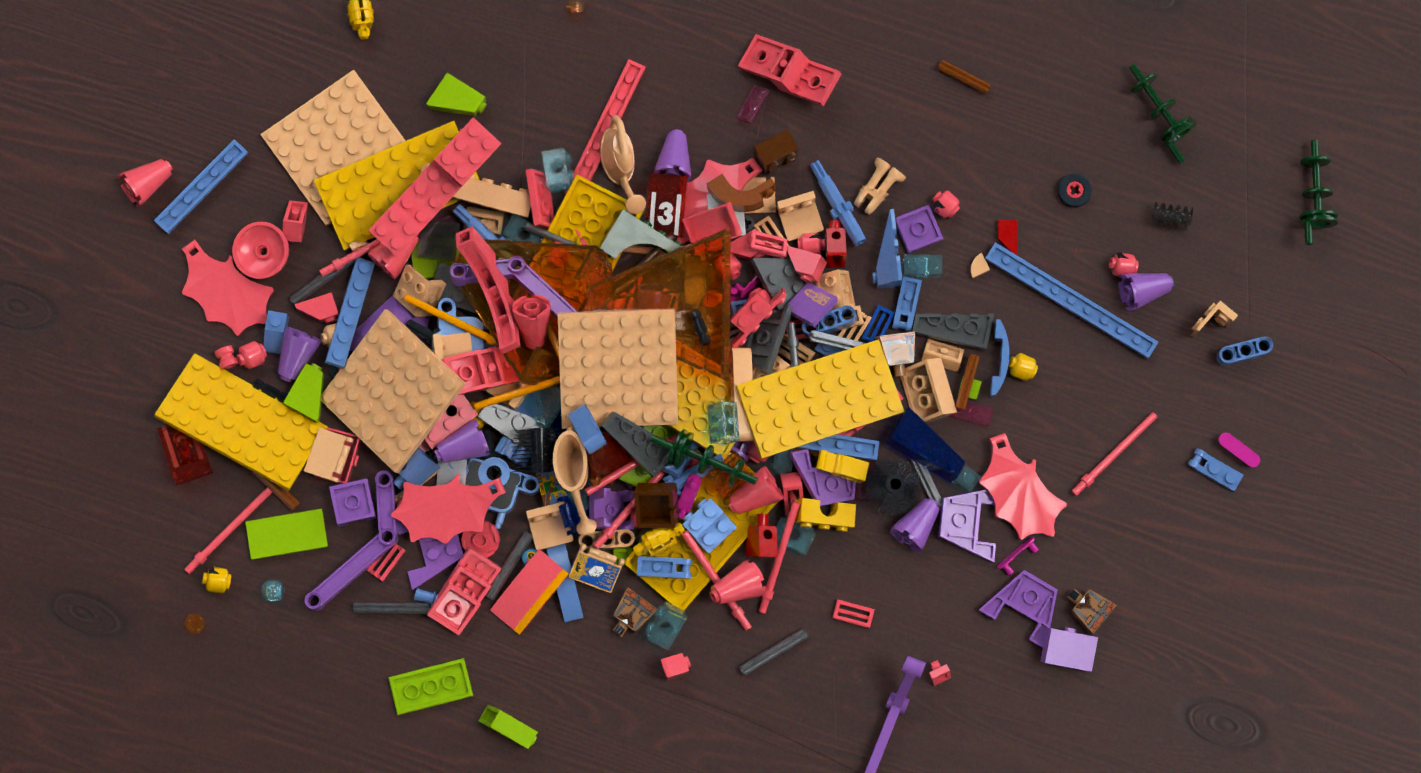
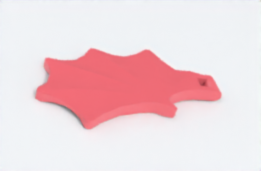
(697, 189)
(224, 291)
(1019, 492)
(445, 508)

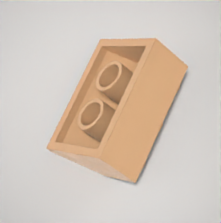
(928, 390)

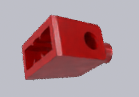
(835, 245)
(762, 538)

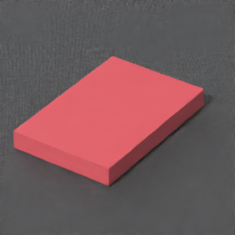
(540, 199)

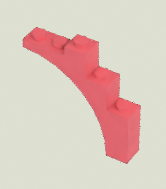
(494, 285)

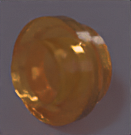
(575, 6)
(194, 623)

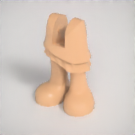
(878, 195)

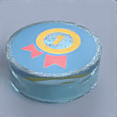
(527, 555)

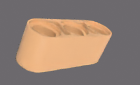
(616, 542)

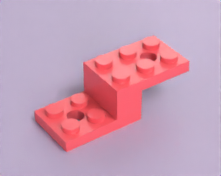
(789, 70)
(449, 424)

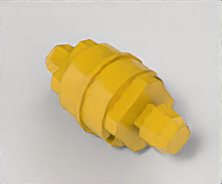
(357, 13)
(658, 540)

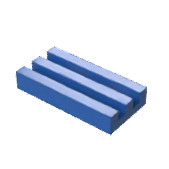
(885, 311)

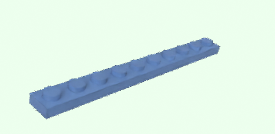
(1071, 300)

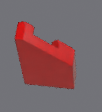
(1008, 234)

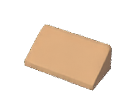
(491, 219)
(950, 355)

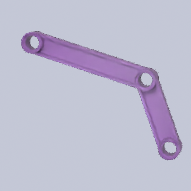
(524, 276)
(366, 555)
(897, 705)

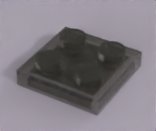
(438, 241)

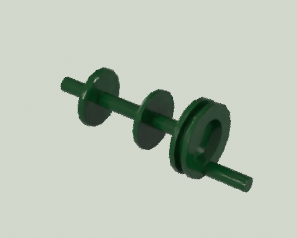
(1177, 129)
(1318, 218)
(681, 450)

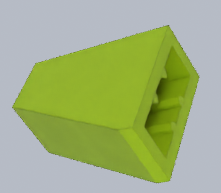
(456, 98)
(307, 392)
(508, 726)

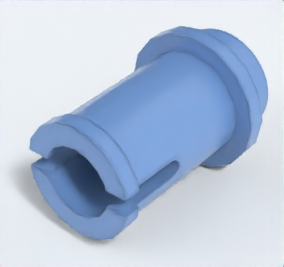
(425, 596)

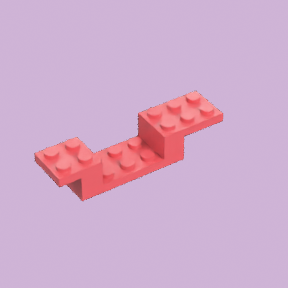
(434, 187)

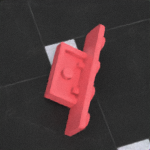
(752, 313)

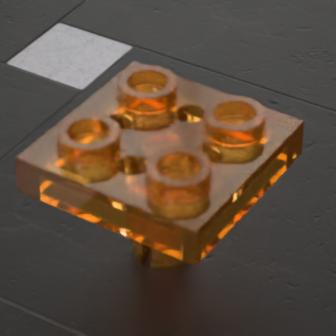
(720, 479)

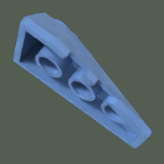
(888, 266)

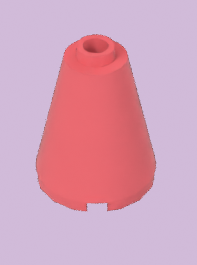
(144, 180)
(388, 261)
(532, 319)
(755, 496)
(739, 584)

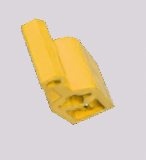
(842, 466)

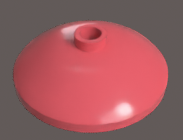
(249, 246)

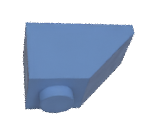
(274, 331)

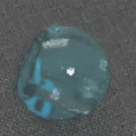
(272, 590)

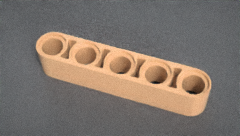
(740, 373)

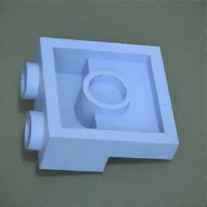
(708, 525)

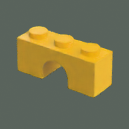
(840, 516)

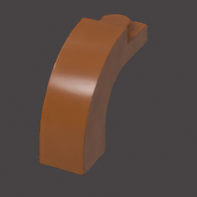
(741, 200)

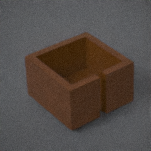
(776, 151)
(656, 505)

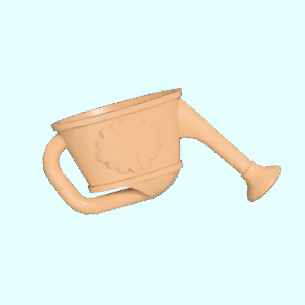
(618, 162)
(572, 473)

